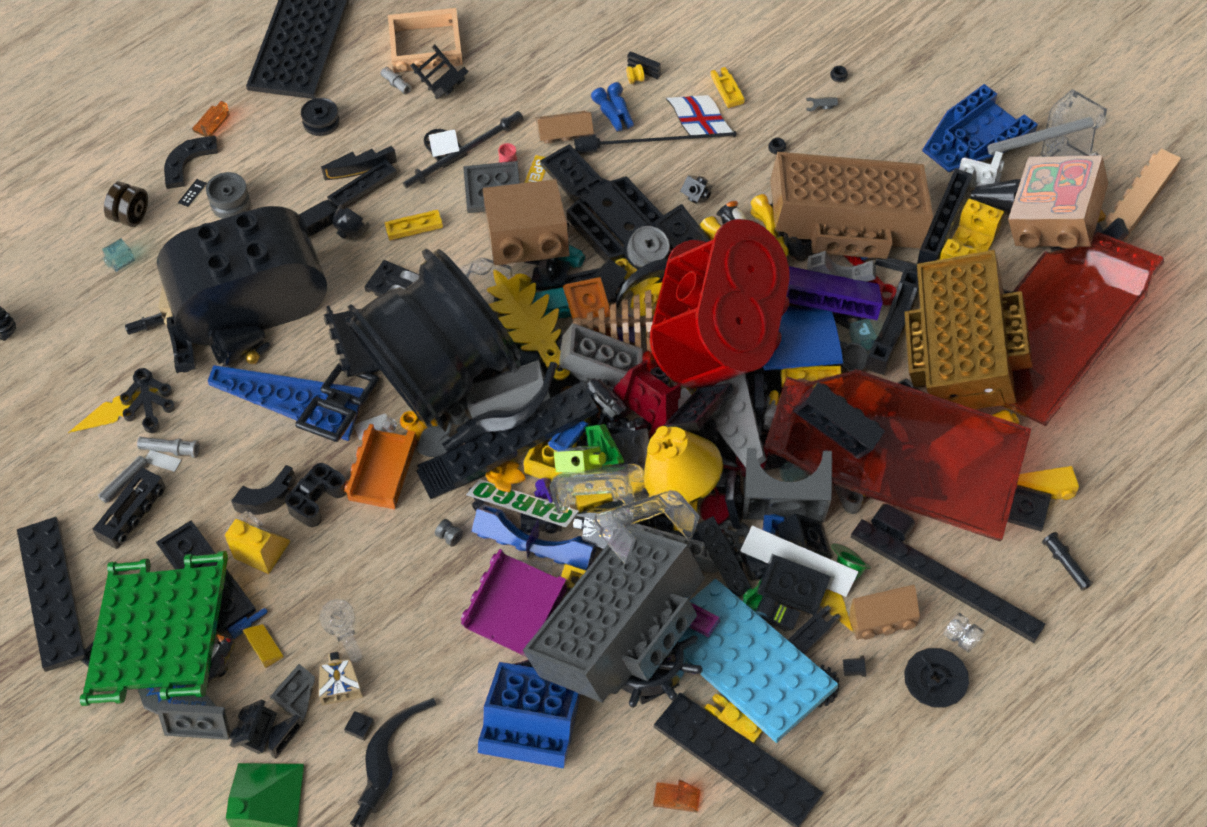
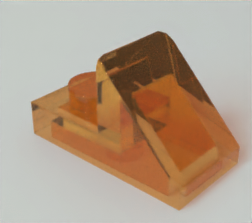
(677, 797)

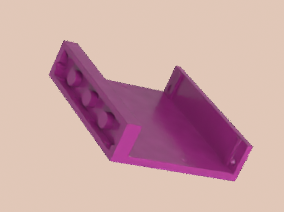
(512, 602)

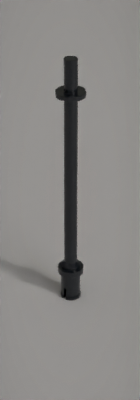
(505, 124)

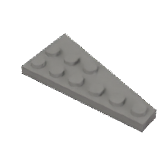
(738, 421)

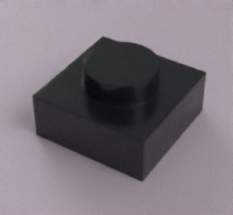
(359, 725)

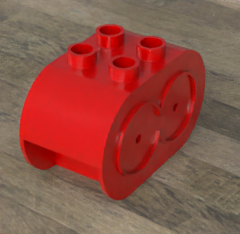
(720, 305)

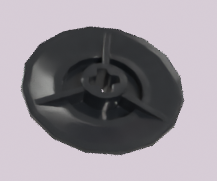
(943, 665)

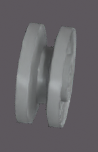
(642, 239)

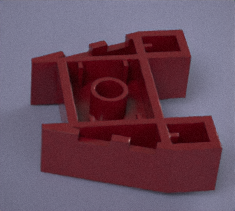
(647, 396)

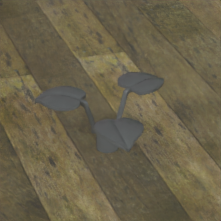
(433, 437)

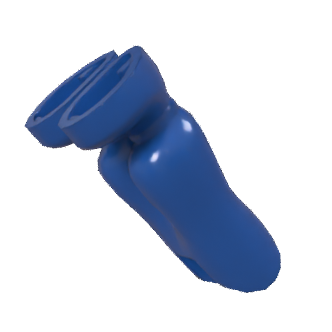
(615, 108)

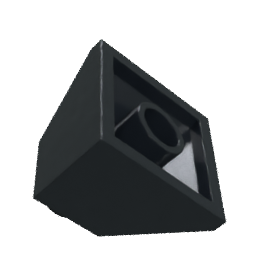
(806, 534)

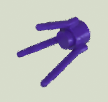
(543, 489)

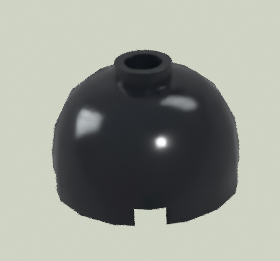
(349, 223)

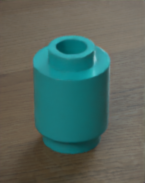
(575, 257)

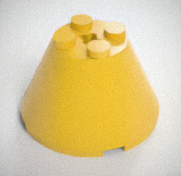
(681, 463)

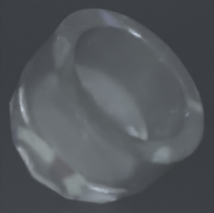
(389, 424)

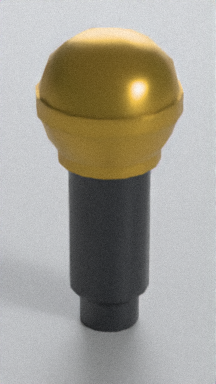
(253, 356)

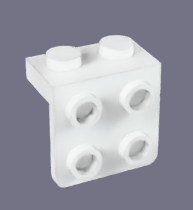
(983, 172)

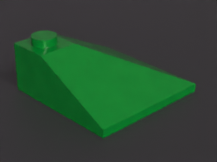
(265, 795)

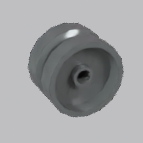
(228, 194)

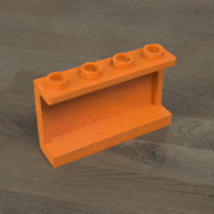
(380, 467)

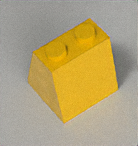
(255, 545)

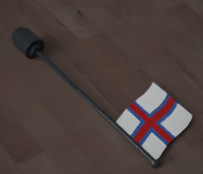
(696, 114)

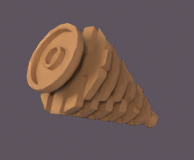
(625, 321)

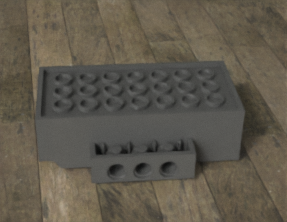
(618, 618)

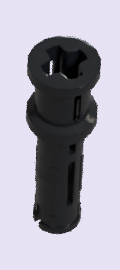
(1061, 553)

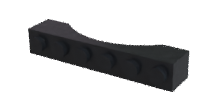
(612, 278)
(894, 324)

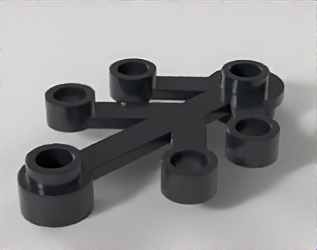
(145, 398)

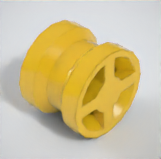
(635, 74)

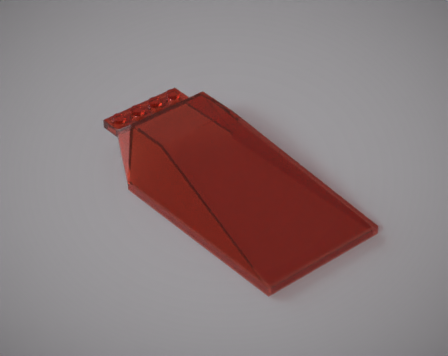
(1073, 313)
(929, 459)

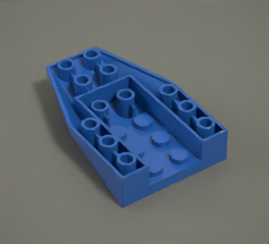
(973, 126)

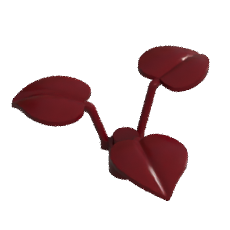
(716, 505)

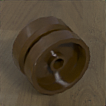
(126, 204)

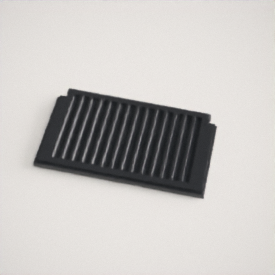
(436, 477)

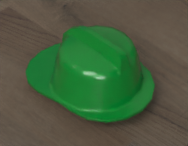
(850, 559)

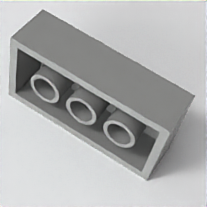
(597, 355)

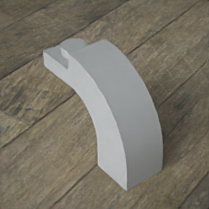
(822, 263)

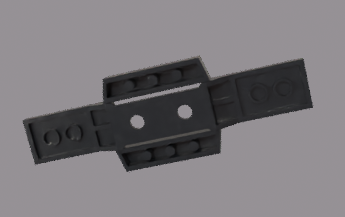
(591, 190)

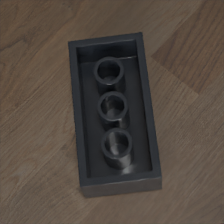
(839, 420)

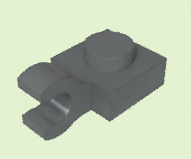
(825, 102)

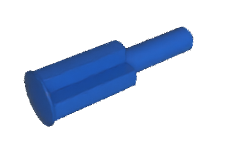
(237, 628)

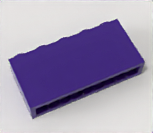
(834, 293)

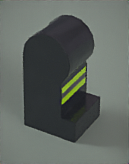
(777, 614)

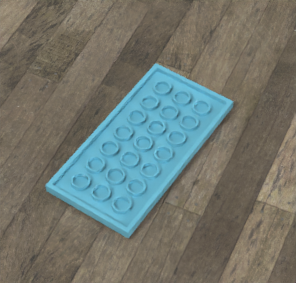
(755, 665)

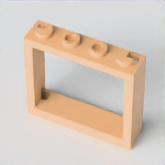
(423, 20)

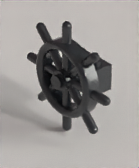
(664, 678)

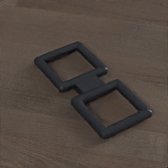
(337, 402)

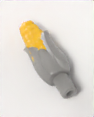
(767, 416)

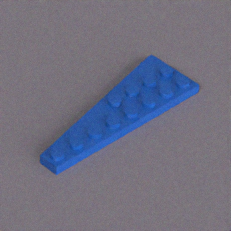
(283, 395)

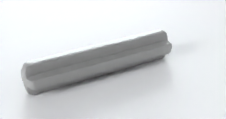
(122, 479)

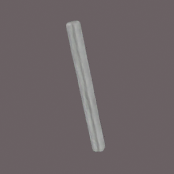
(1040, 135)

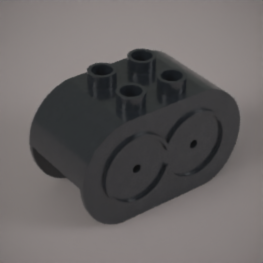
(241, 273)

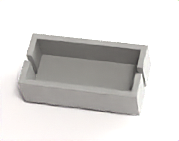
(506, 390)

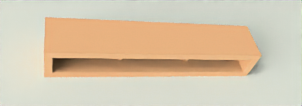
(1145, 189)

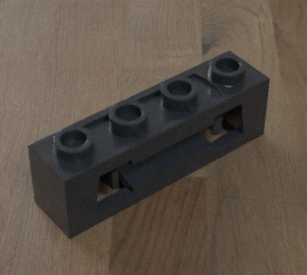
(129, 508)

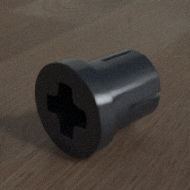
(854, 666)

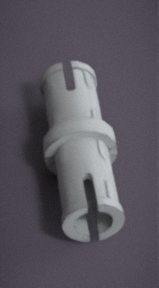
(396, 80)

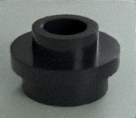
(839, 74)
(777, 145)

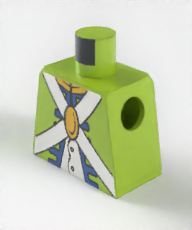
(587, 458)

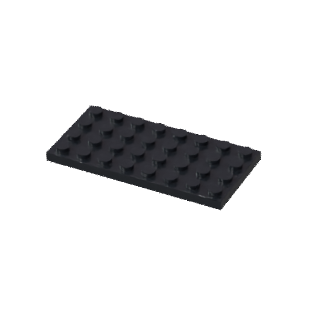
(297, 47)

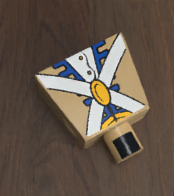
(338, 681)

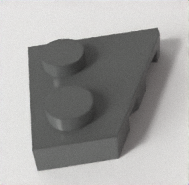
(295, 692)

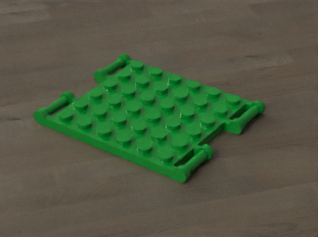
(156, 629)

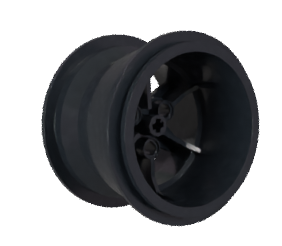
(433, 337)

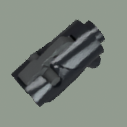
(606, 398)

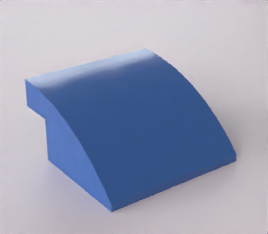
(806, 339)
(527, 717)

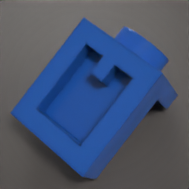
(770, 523)

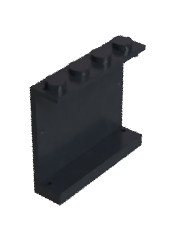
(352, 354)

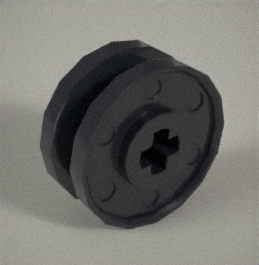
(320, 116)

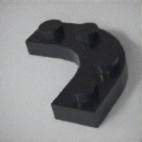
(182, 154)

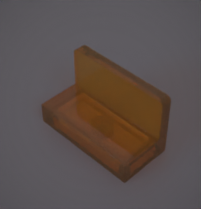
(212, 120)

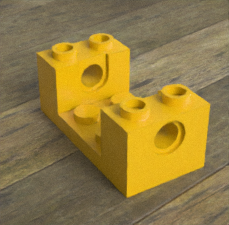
(976, 228)

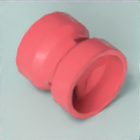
(507, 153)

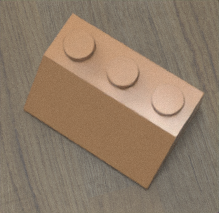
(564, 126)
(884, 612)

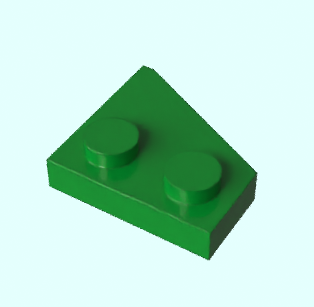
(600, 436)

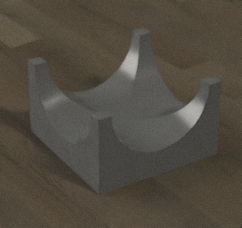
(770, 496)

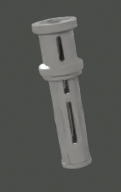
(176, 447)

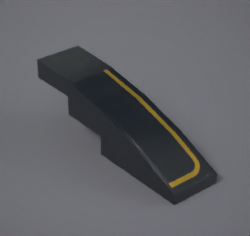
(353, 165)

